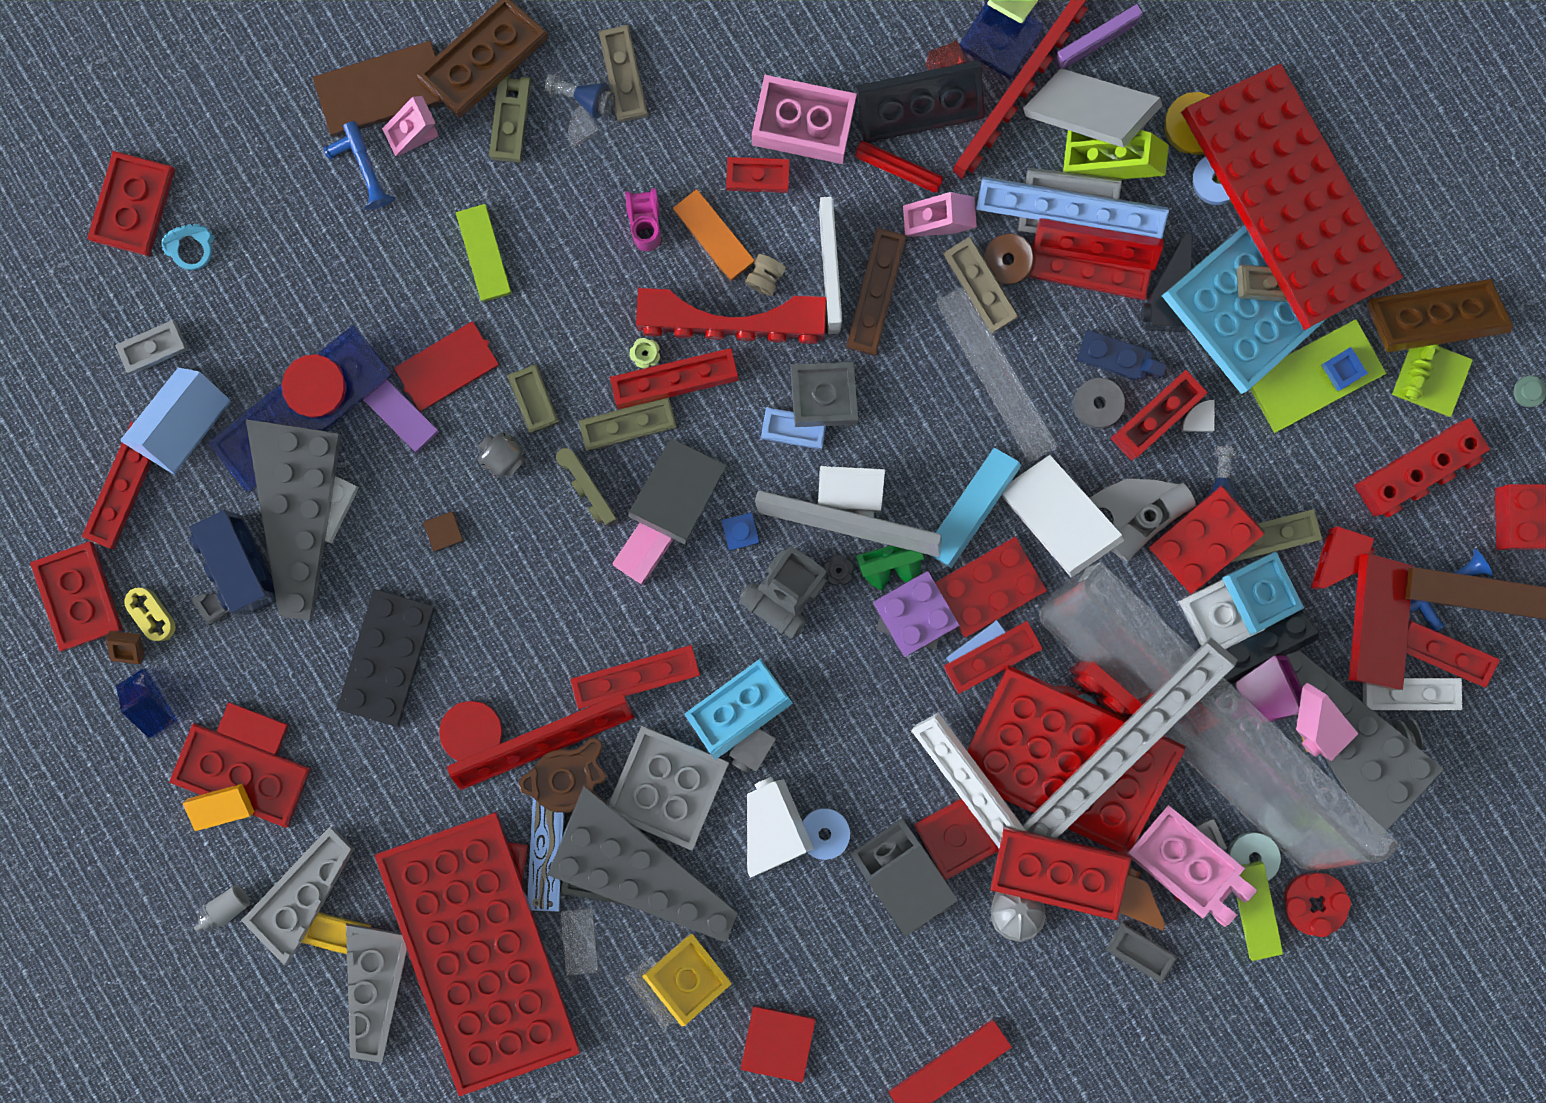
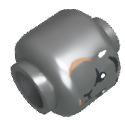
(500, 454)

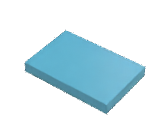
(738, 709)

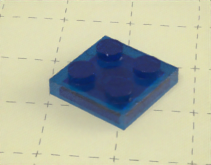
(1000, 40)

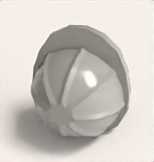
(1017, 917)

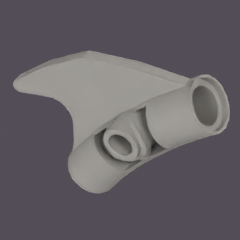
(1134, 497)

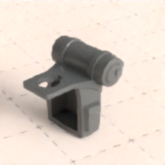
(785, 591)

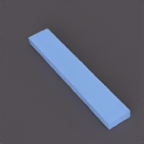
(1071, 207)

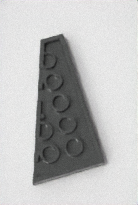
(295, 495)

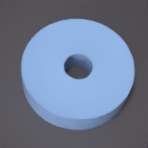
(1205, 187)
(839, 836)

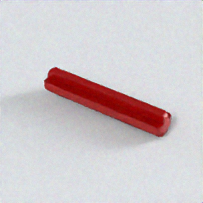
(898, 166)

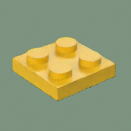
(686, 980)

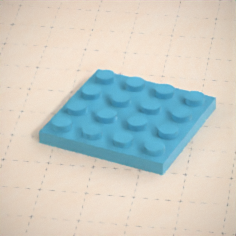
(1238, 333)

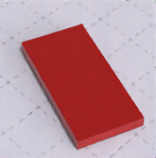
(1380, 623)
(218, 762)
(1060, 873)

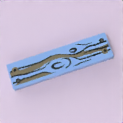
(546, 835)

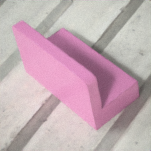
(642, 553)

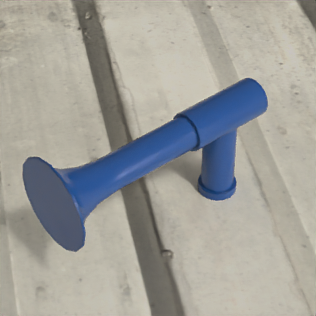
(354, 140)
(1476, 566)

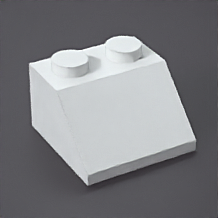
(851, 489)

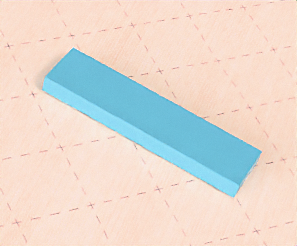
(975, 505)

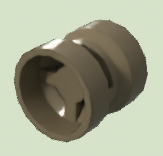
(765, 275)

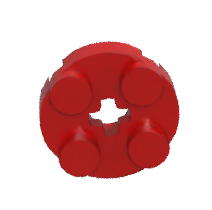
(1335, 903)

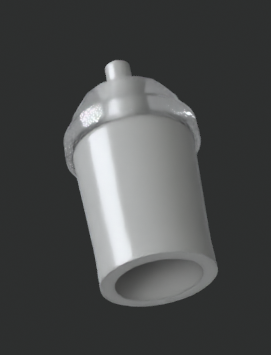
(221, 910)

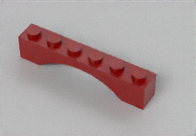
(665, 312)

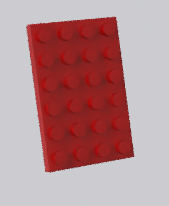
(1042, 735)

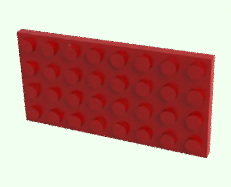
(1291, 195)
(477, 953)

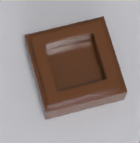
(443, 531)
(125, 647)

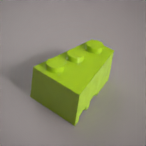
(1140, 158)

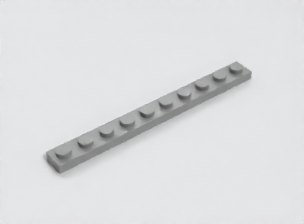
(1132, 739)

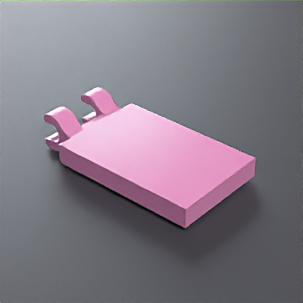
(1191, 866)

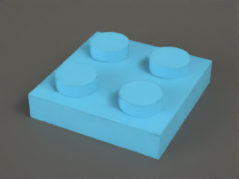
(1263, 593)

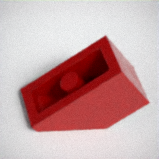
(1340, 556)

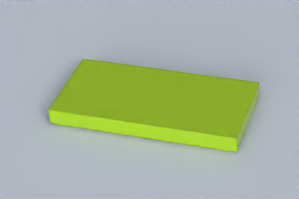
(1300, 383)

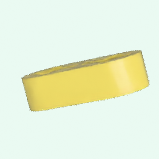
(144, 618)

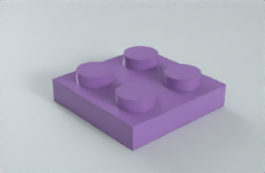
(915, 614)

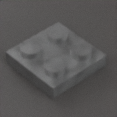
(824, 394)

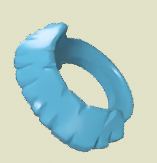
(200, 233)

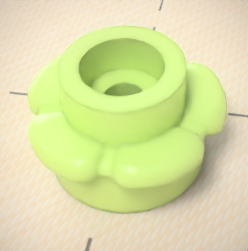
(645, 361)

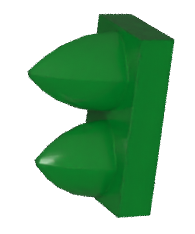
(878, 563)

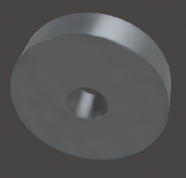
(1084, 403)

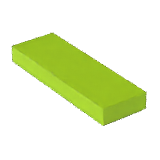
(483, 253)
(1258, 915)

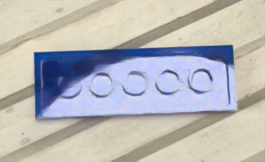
(363, 374)

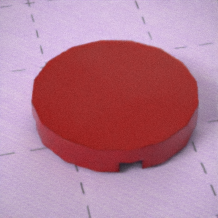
(314, 386)
(470, 729)

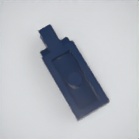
(1118, 357)

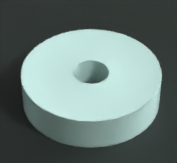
(1261, 844)

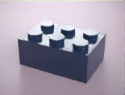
(233, 562)

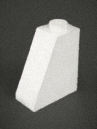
(773, 827)

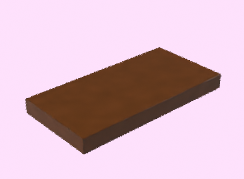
(482, 56)
(373, 88)
(1439, 315)

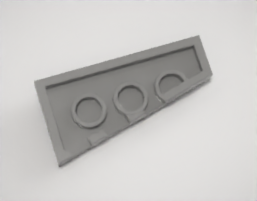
(294, 901)
(374, 976)

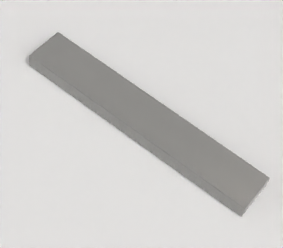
(849, 523)

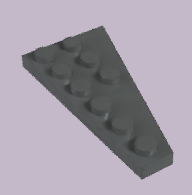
(1380, 764)
(625, 865)

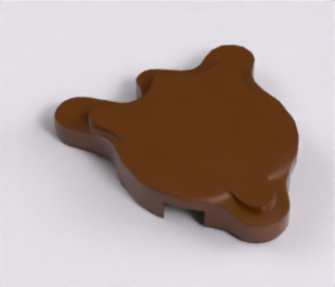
(561, 776)

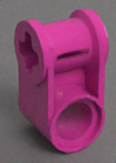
(644, 213)

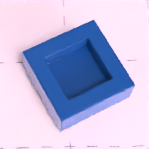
(1344, 369)
(740, 531)

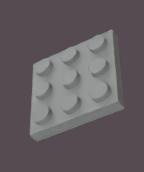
(667, 787)

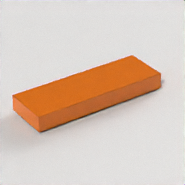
(713, 235)

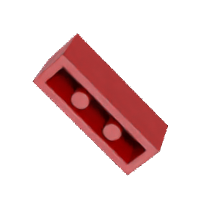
(1158, 415)

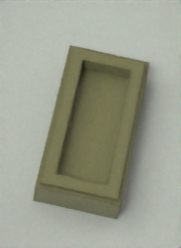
(533, 399)

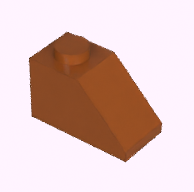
(1139, 901)

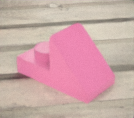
(410, 126)

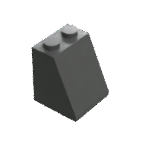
(904, 877)

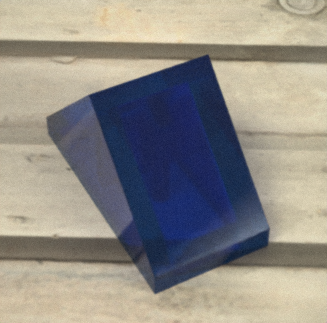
(144, 704)

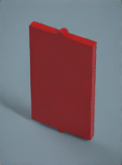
(446, 366)

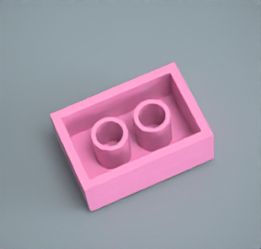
(803, 119)

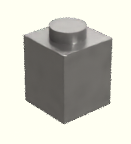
(752, 750)

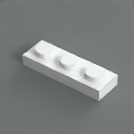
(1416, 695)

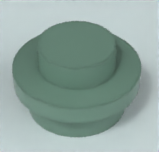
(1530, 391)

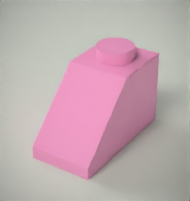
(940, 215)
(1322, 724)

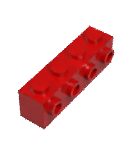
(1422, 467)

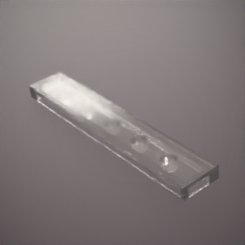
(996, 374)

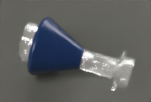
(594, 98)
(1224, 456)

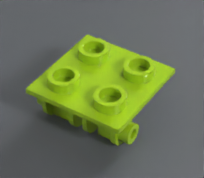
(1432, 378)

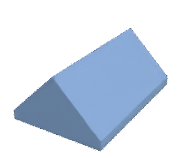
(176, 419)

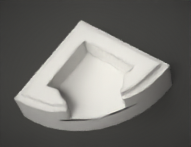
(1200, 418)

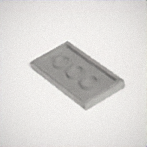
(1092, 107)

